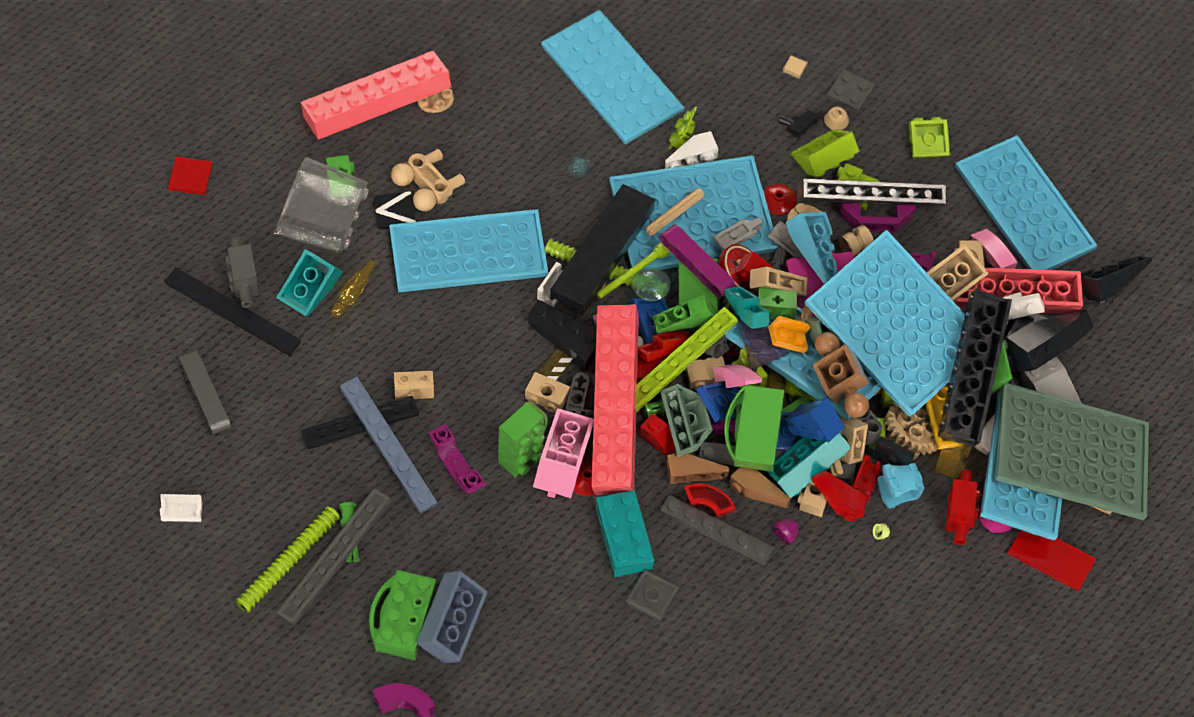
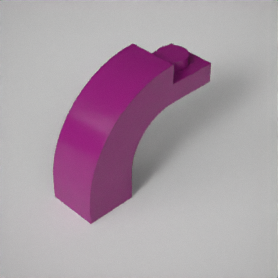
(403, 696)

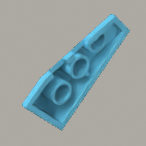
(812, 237)

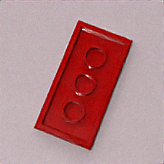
(1053, 558)

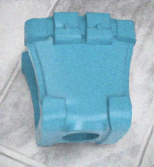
(900, 484)

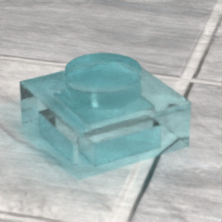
(579, 167)

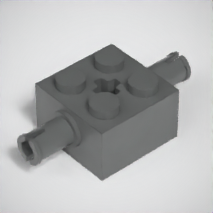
(241, 271)

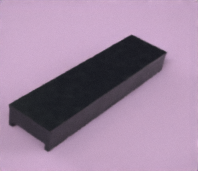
(603, 248)
(974, 368)

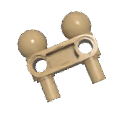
(433, 186)

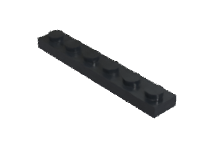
(351, 424)

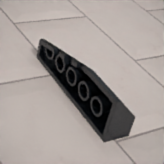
(1046, 338)

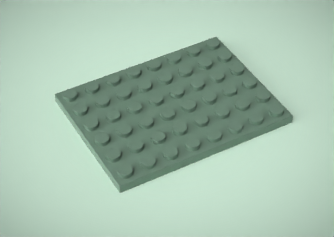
(1073, 451)

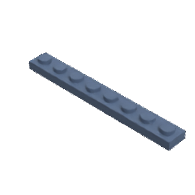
(388, 445)

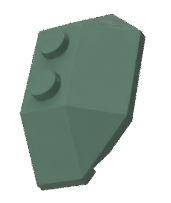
(686, 418)

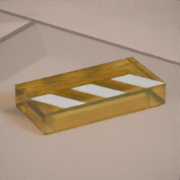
(556, 365)

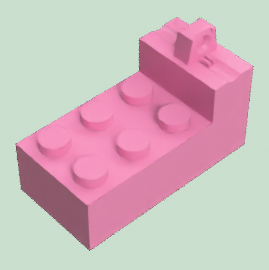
(563, 453)

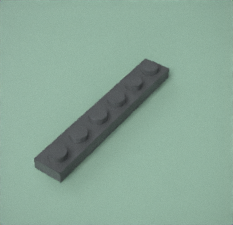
(717, 530)

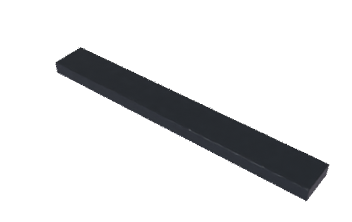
(232, 311)

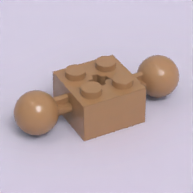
(841, 374)

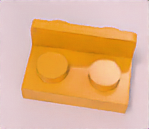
(789, 334)

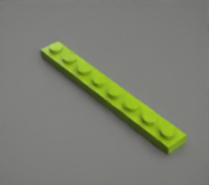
(684, 356)

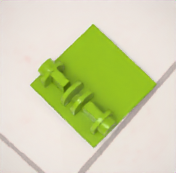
(684, 130)

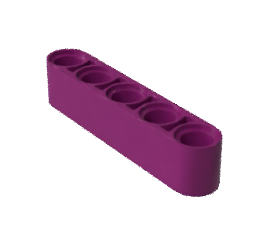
(696, 260)

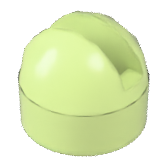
(881, 528)

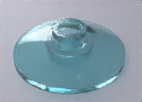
(651, 290)

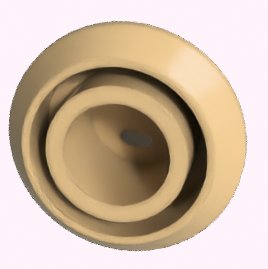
(836, 118)

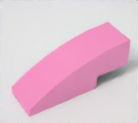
(994, 250)
(735, 375)

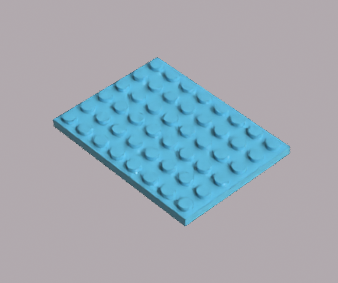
(730, 195)
(893, 321)

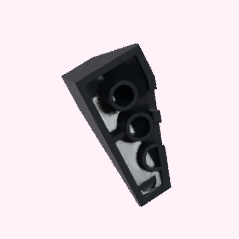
(1112, 278)

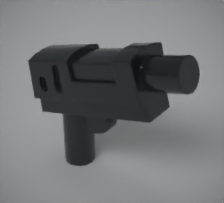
(799, 126)

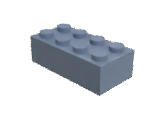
(452, 617)

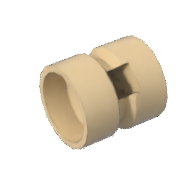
(856, 240)

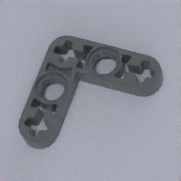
(574, 391)

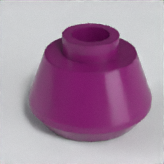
(786, 530)

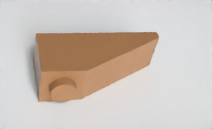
(693, 469)
(756, 486)

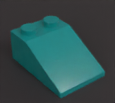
(309, 283)

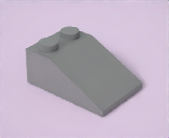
(1051, 380)

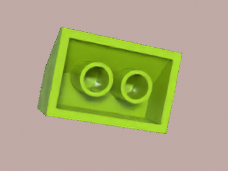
(826, 152)

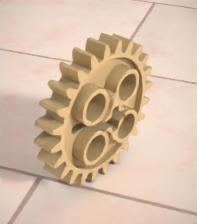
(911, 431)

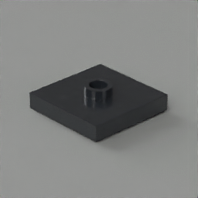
(892, 453)

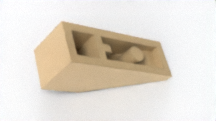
(777, 279)

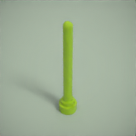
(658, 252)

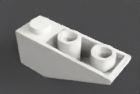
(695, 150)

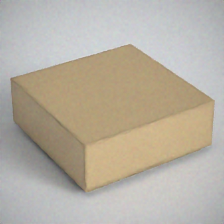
(795, 66)

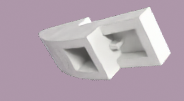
(1025, 305)

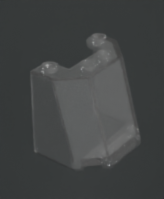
(321, 206)

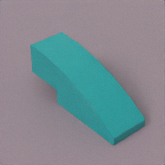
(747, 307)

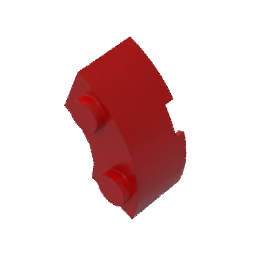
(710, 497)

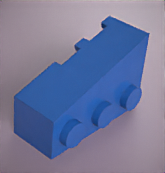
(815, 420)

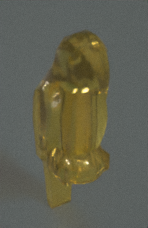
(352, 290)

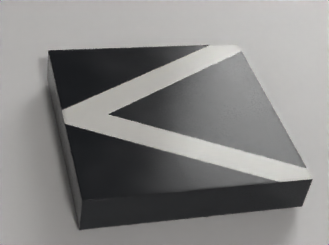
(394, 209)

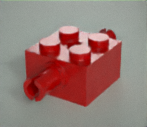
(962, 506)

